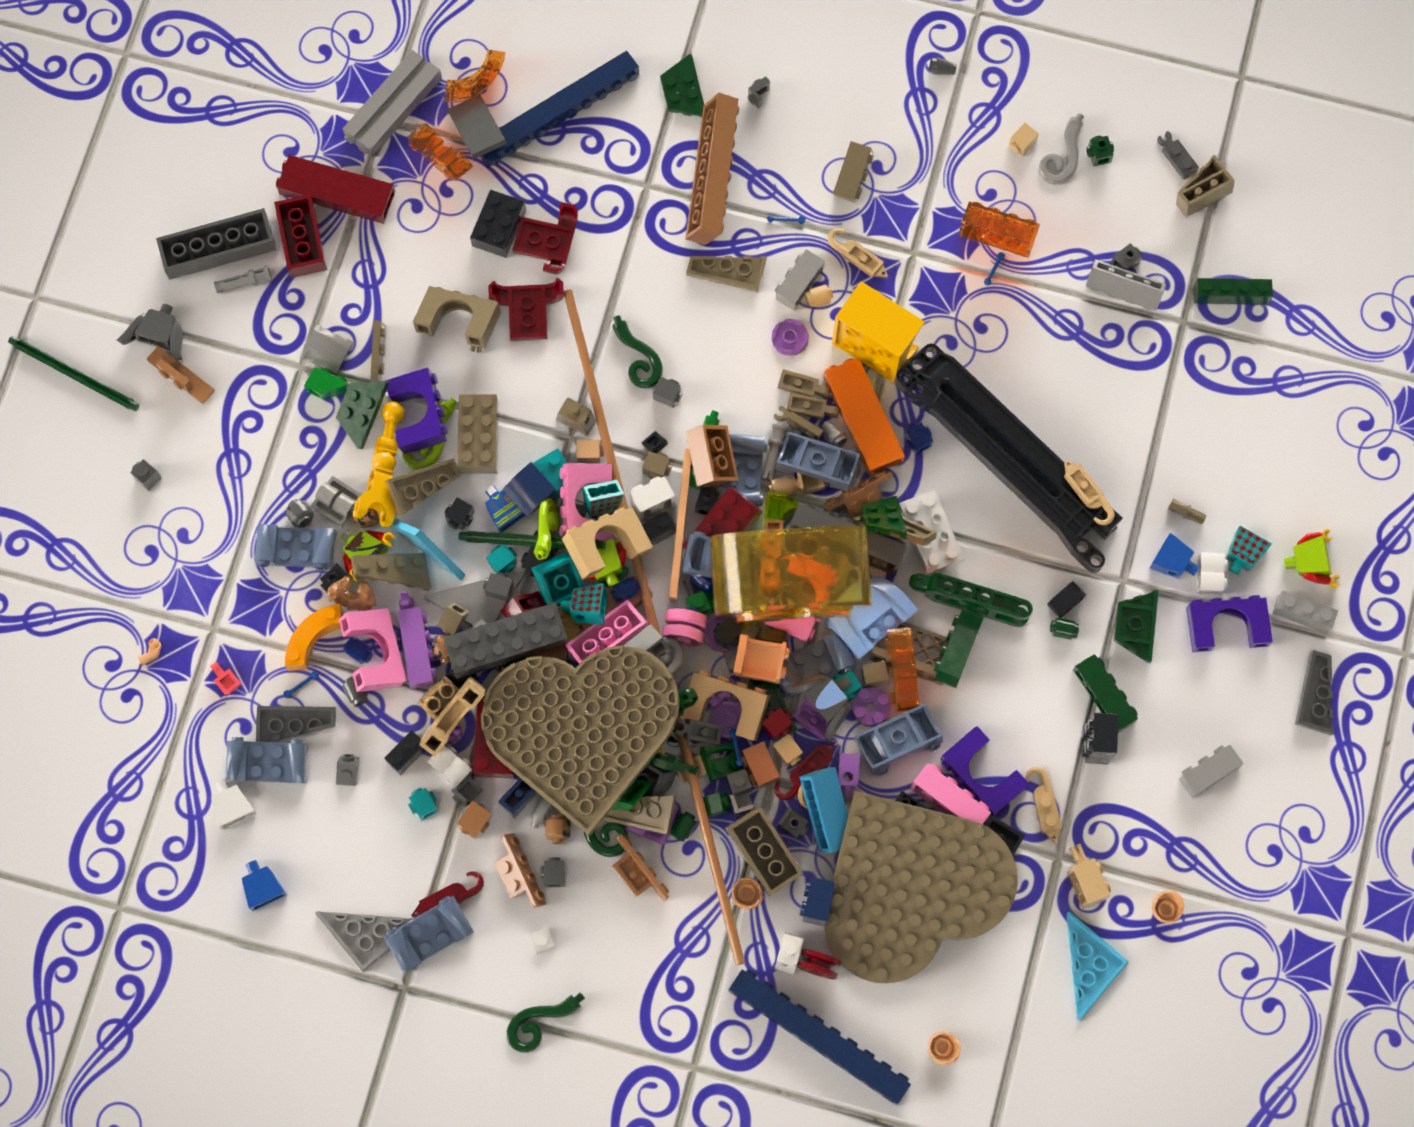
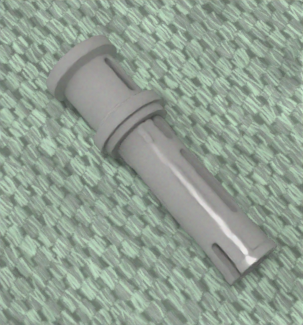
(252, 277)
(775, 443)

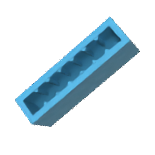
(825, 808)

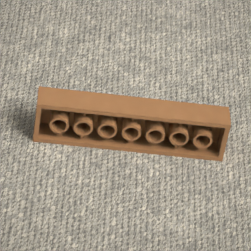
(712, 169)

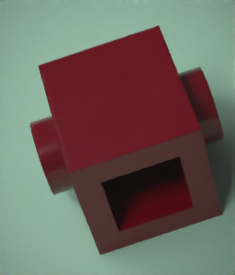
(777, 723)

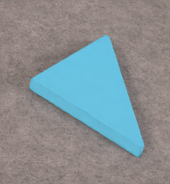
(423, 543)
(1093, 964)

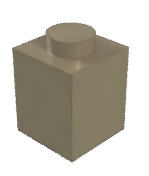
(453, 619)
(875, 674)

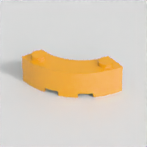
(308, 633)

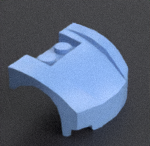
(870, 624)

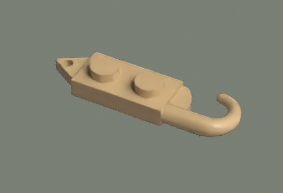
(858, 255)
(1087, 490)
(1046, 805)

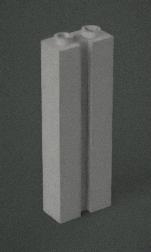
(392, 103)

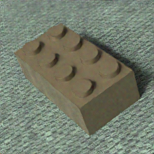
(477, 433)
(764, 850)

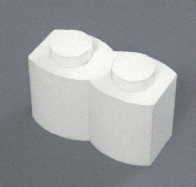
(1211, 573)
(450, 766)

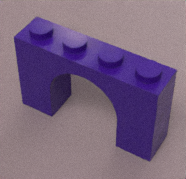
(431, 428)
(1251, 610)
(957, 762)

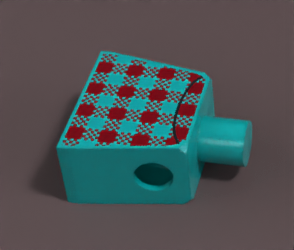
(602, 498)
(1245, 550)
(587, 604)

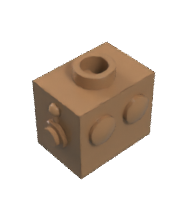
(474, 820)

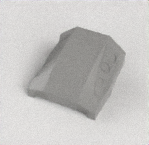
(326, 349)

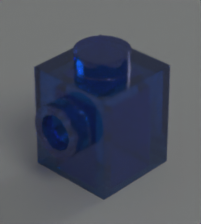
(918, 438)

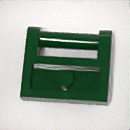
(719, 767)

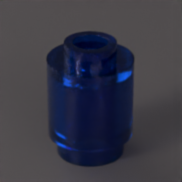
(703, 583)
(625, 590)
(358, 650)

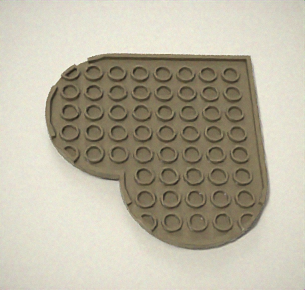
(581, 729)
(909, 883)

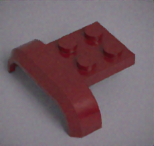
(547, 239)
(527, 307)

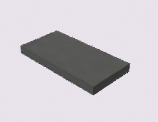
(476, 126)

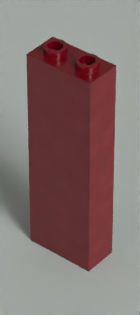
(336, 188)

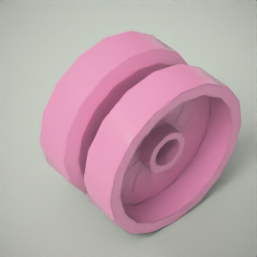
(685, 626)

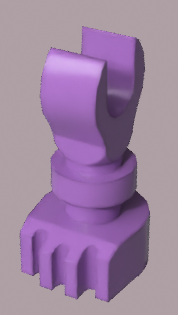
(406, 601)
(721, 696)

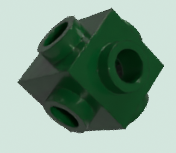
(1100, 150)

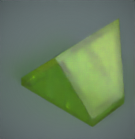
(779, 507)

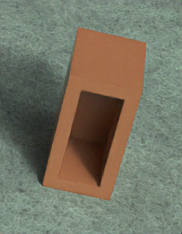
(760, 765)

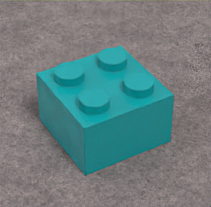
(550, 468)
(557, 578)

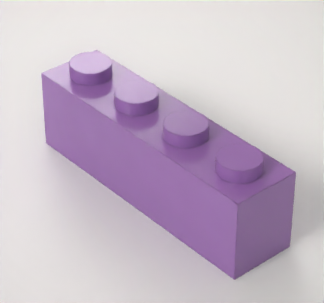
(416, 649)

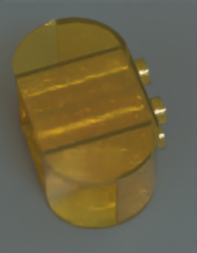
(790, 573)

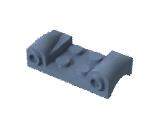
(748, 460)
(818, 461)
(295, 547)
(698, 556)
(823, 657)
(898, 739)
(266, 761)
(428, 933)

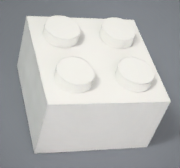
(652, 498)

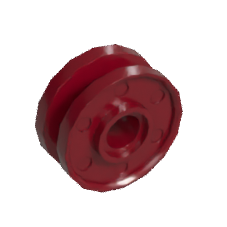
(819, 964)

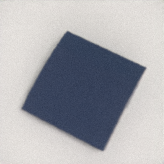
(529, 489)

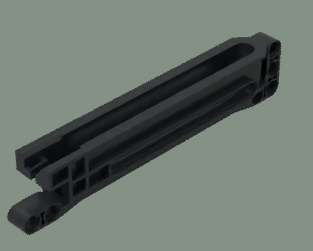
(1058, 504)

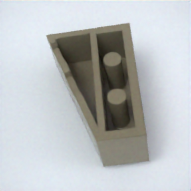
(853, 171)
(1205, 187)

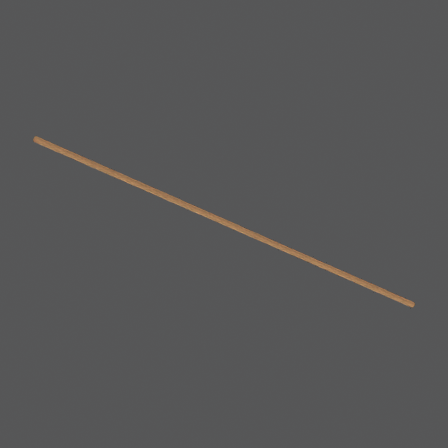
(651, 618)

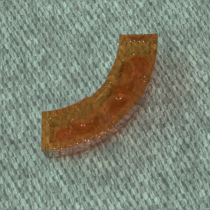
(476, 84)
(430, 145)
(903, 669)

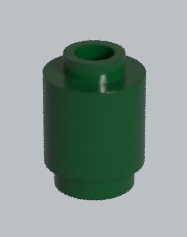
(1064, 628)
(683, 826)

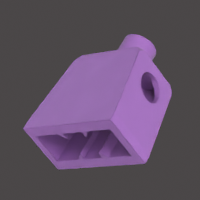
(848, 764)

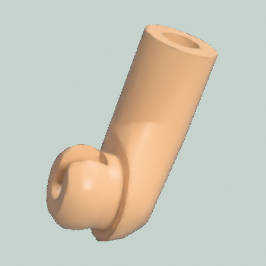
(153, 652)

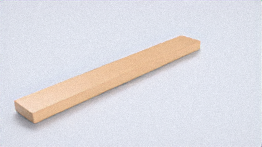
(680, 526)

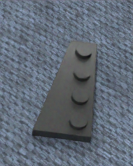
(1316, 695)
(284, 722)

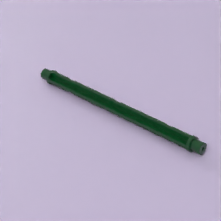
(73, 373)
(515, 539)

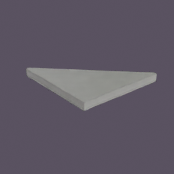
(474, 599)
(361, 934)

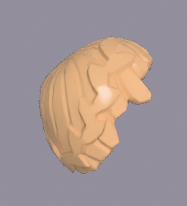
(747, 893)
(1168, 906)
(944, 1048)

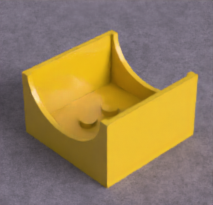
(876, 331)

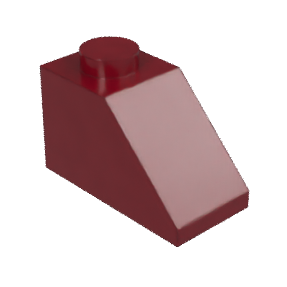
(522, 604)

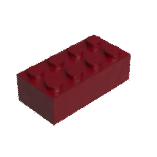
(300, 236)
(729, 515)
(485, 762)

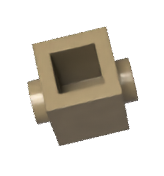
(656, 465)

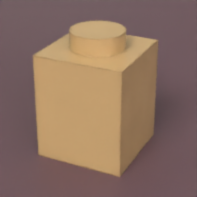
(1023, 139)
(589, 451)
(788, 751)

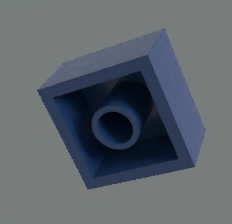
(818, 903)

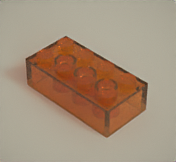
(999, 229)

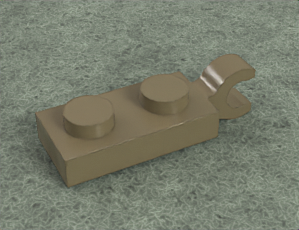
(802, 384)
(811, 406)
(797, 423)

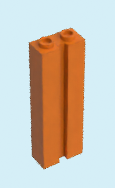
(863, 416)

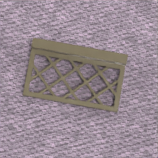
(923, 669)

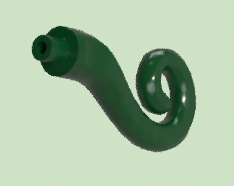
(624, 335)
(603, 850)
(563, 1009)

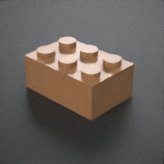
(712, 456)

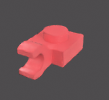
(226, 680)

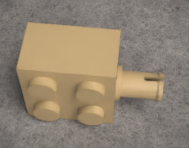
(1087, 879)

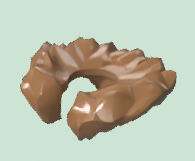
(362, 600)

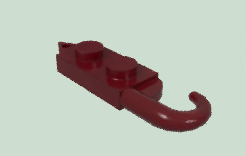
(816, 760)
(455, 889)

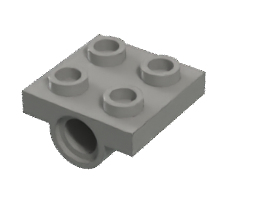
(335, 501)

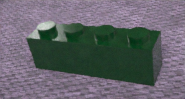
(1232, 291)
(958, 648)
(1104, 691)

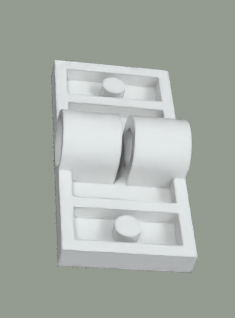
(929, 513)

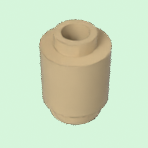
(818, 296)
(783, 485)

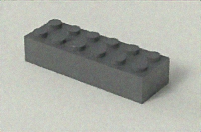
(216, 243)
(883, 552)
(505, 640)

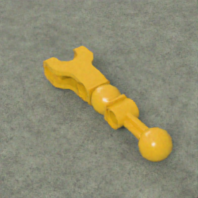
(383, 464)

